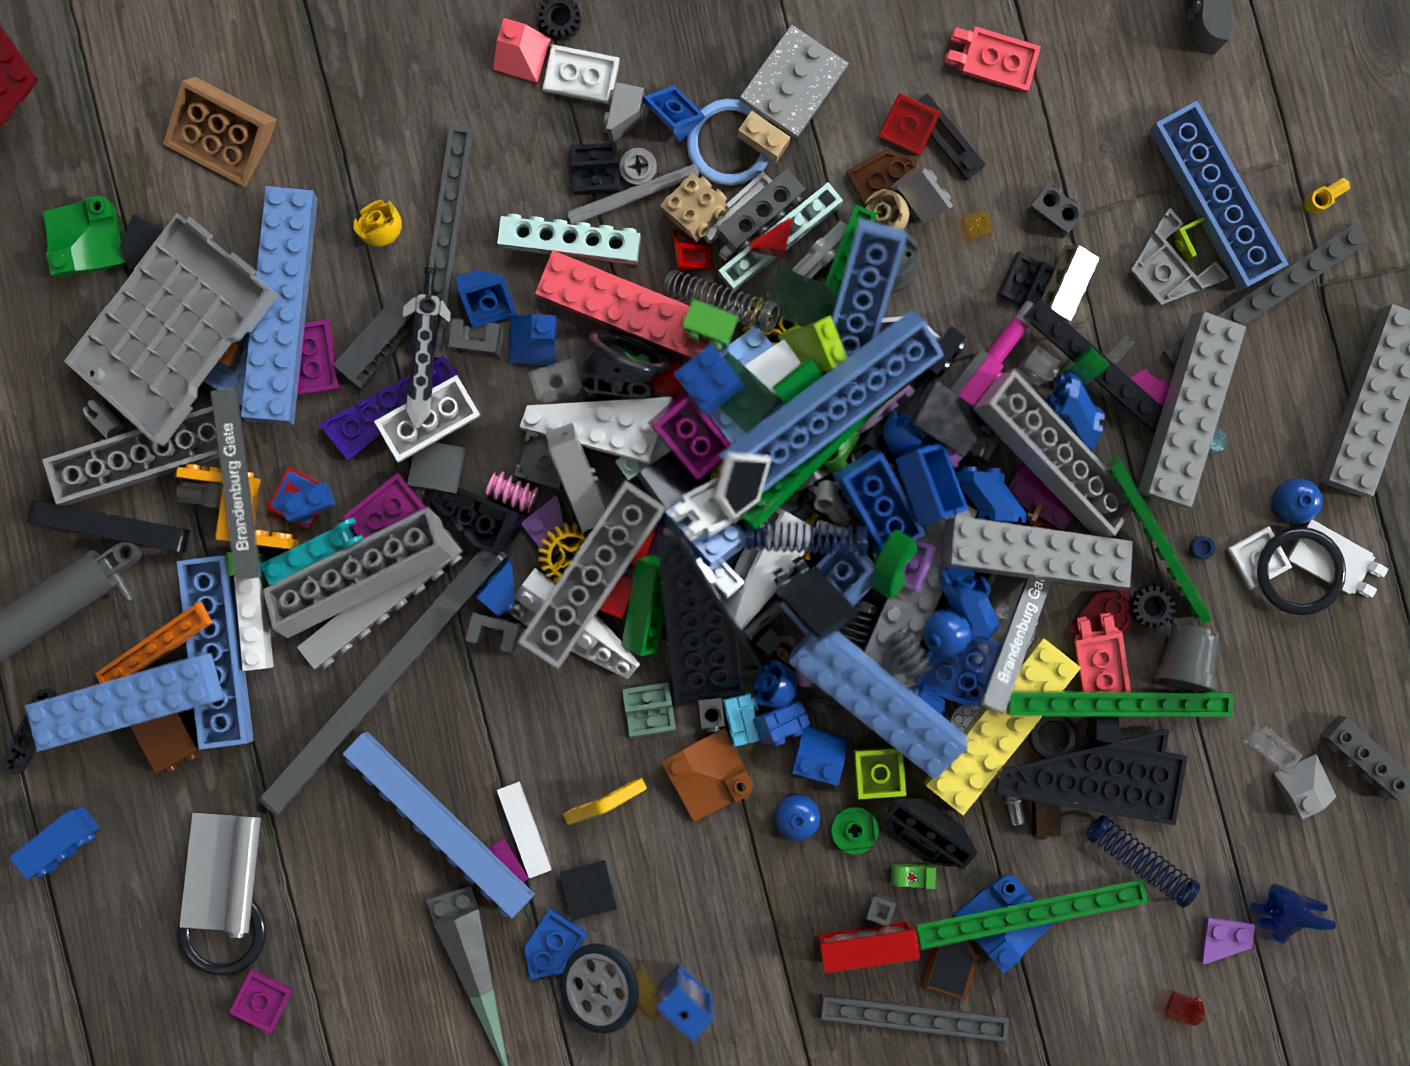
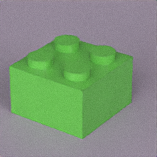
(709, 325)

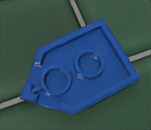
(552, 945)

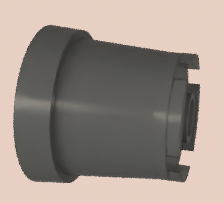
(907, 266)
(1189, 659)

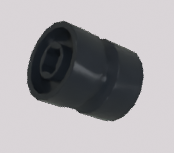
(800, 504)

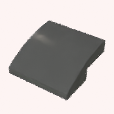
(437, 468)

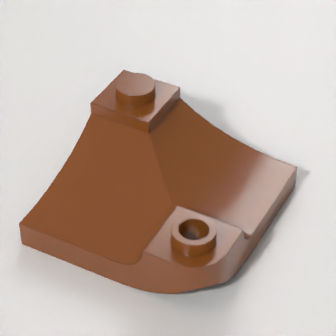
(708, 774)

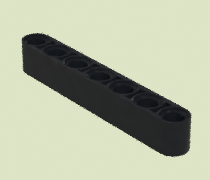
(108, 526)

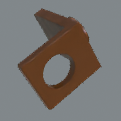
(1033, 521)

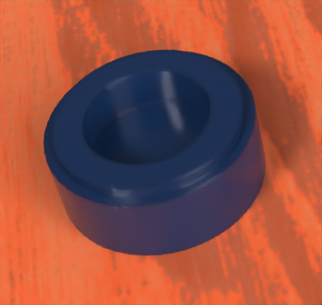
(1202, 547)

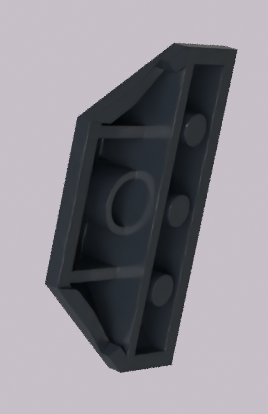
(930, 833)

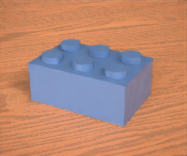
(715, 548)

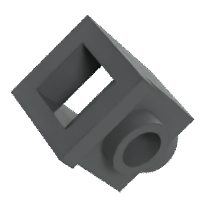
(880, 909)

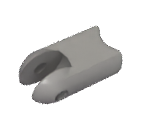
(102, 419)

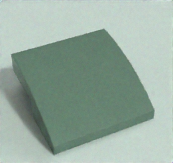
(649, 710)

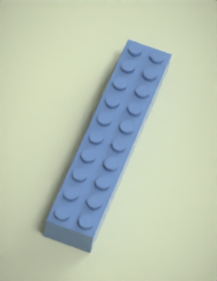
(278, 336)
(841, 397)

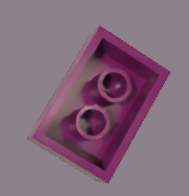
(690, 435)

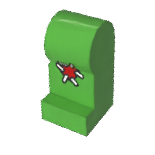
(913, 875)

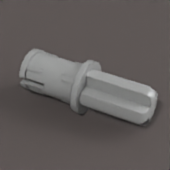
(1015, 810)

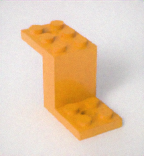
(200, 473)

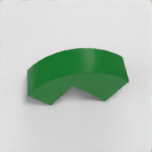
(1086, 366)
(888, 571)

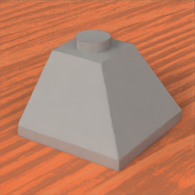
(1306, 787)

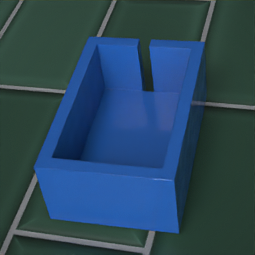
(931, 484)
(55, 844)

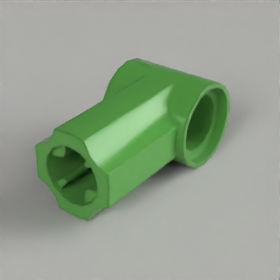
(838, 459)

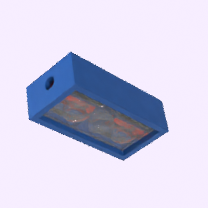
(686, 1002)

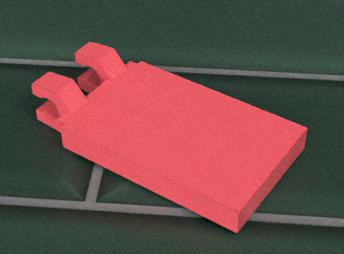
(994, 58)
(1101, 656)

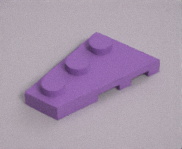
(899, 397)

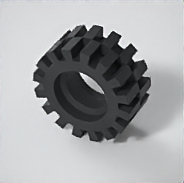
(559, 31)
(1162, 616)

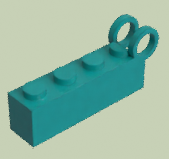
(310, 552)

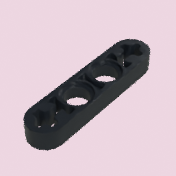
(24, 729)

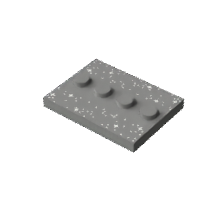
(794, 81)

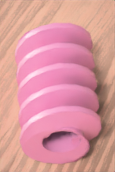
(511, 492)

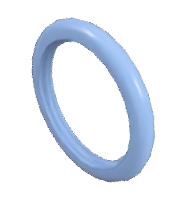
(703, 168)

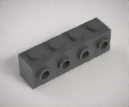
(1368, 757)

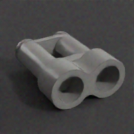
(831, 529)

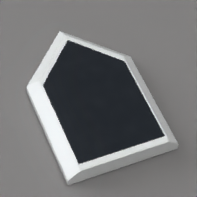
(741, 482)

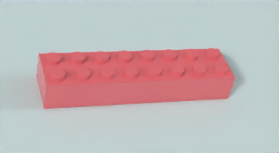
(617, 304)

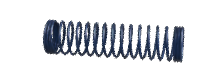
(862, 538)
(1094, 835)

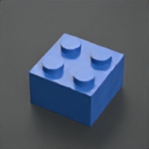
(709, 379)

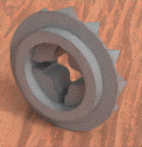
(629, 159)

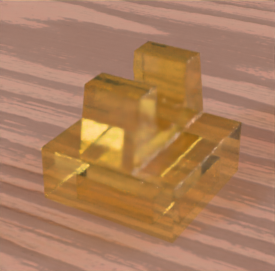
(978, 224)

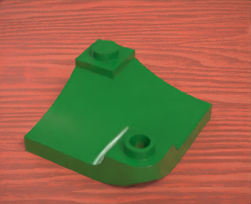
(83, 238)

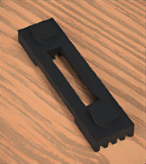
(969, 161)

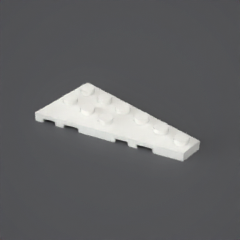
(605, 426)

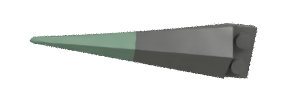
(460, 928)

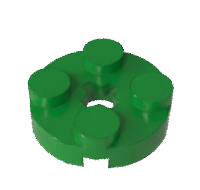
(865, 838)

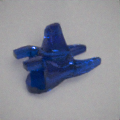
(1290, 913)

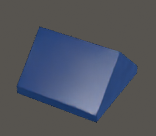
(674, 111)

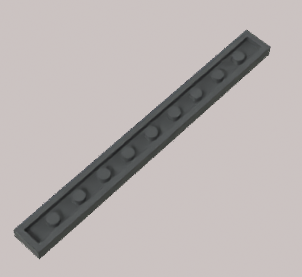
(449, 217)
(1287, 281)

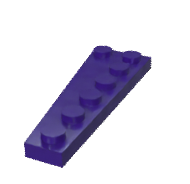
(355, 427)

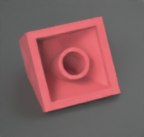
(520, 51)

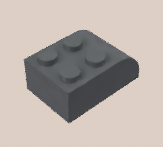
(1209, 24)

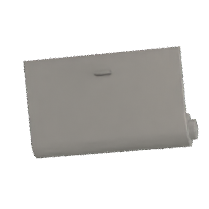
(220, 873)

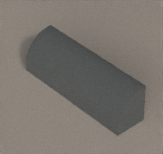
(376, 343)

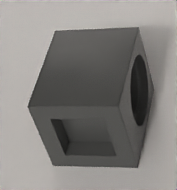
(711, 703)

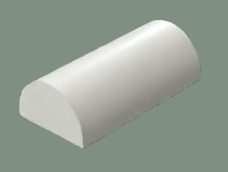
(449, 411)

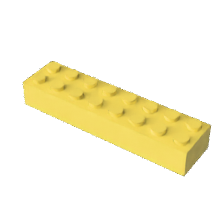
(996, 736)

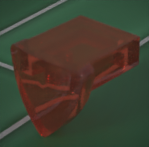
(1185, 1008)

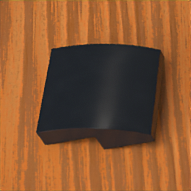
(595, 169)
(1025, 279)
(588, 890)

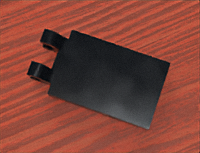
(950, 420)
(814, 599)

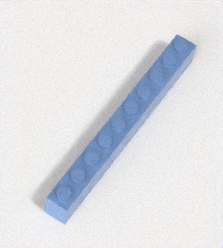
(438, 824)

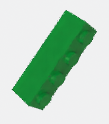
(645, 608)

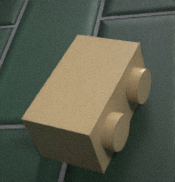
(763, 136)

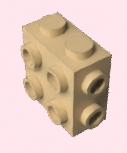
(695, 206)

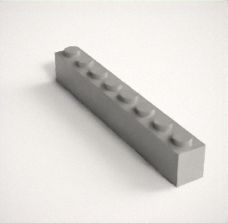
(355, 621)

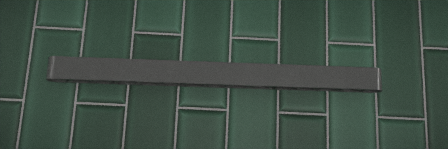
(381, 681)

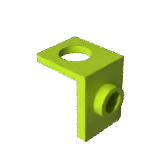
(1183, 242)

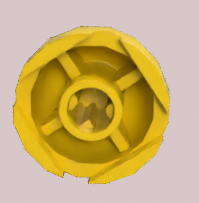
(378, 224)

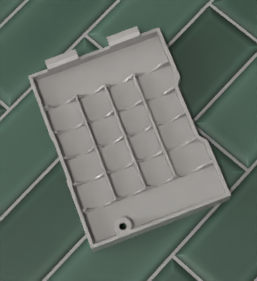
(170, 327)

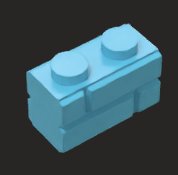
(740, 714)

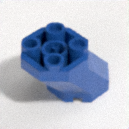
(1076, 409)
(990, 495)
(971, 600)

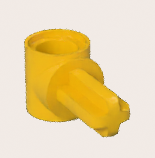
(1327, 196)

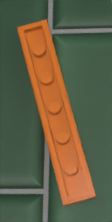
(157, 644)

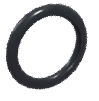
(653, 369)
(1296, 608)
(229, 968)

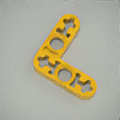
(606, 803)

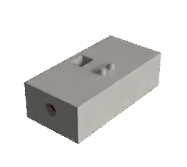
(576, 475)

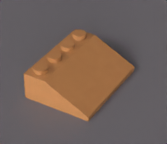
(218, 130)

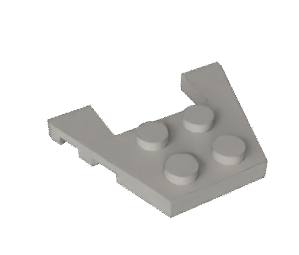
(1163, 270)

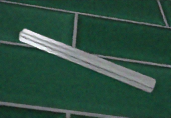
(631, 194)

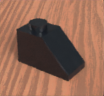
(1104, 728)

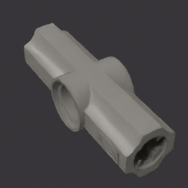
(821, 253)

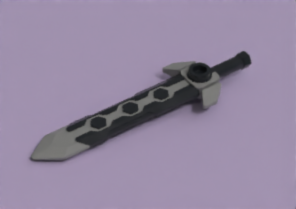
(424, 346)

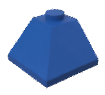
(485, 297)
(533, 340)
(498, 590)

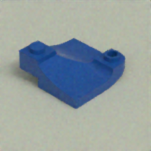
(959, 674)
(1009, 946)

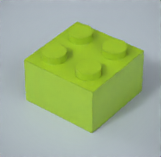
(879, 772)

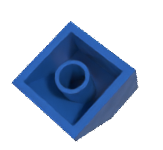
(820, 755)

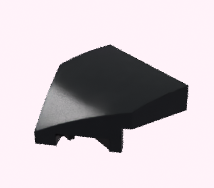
(138, 239)

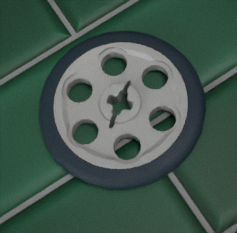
(625, 979)

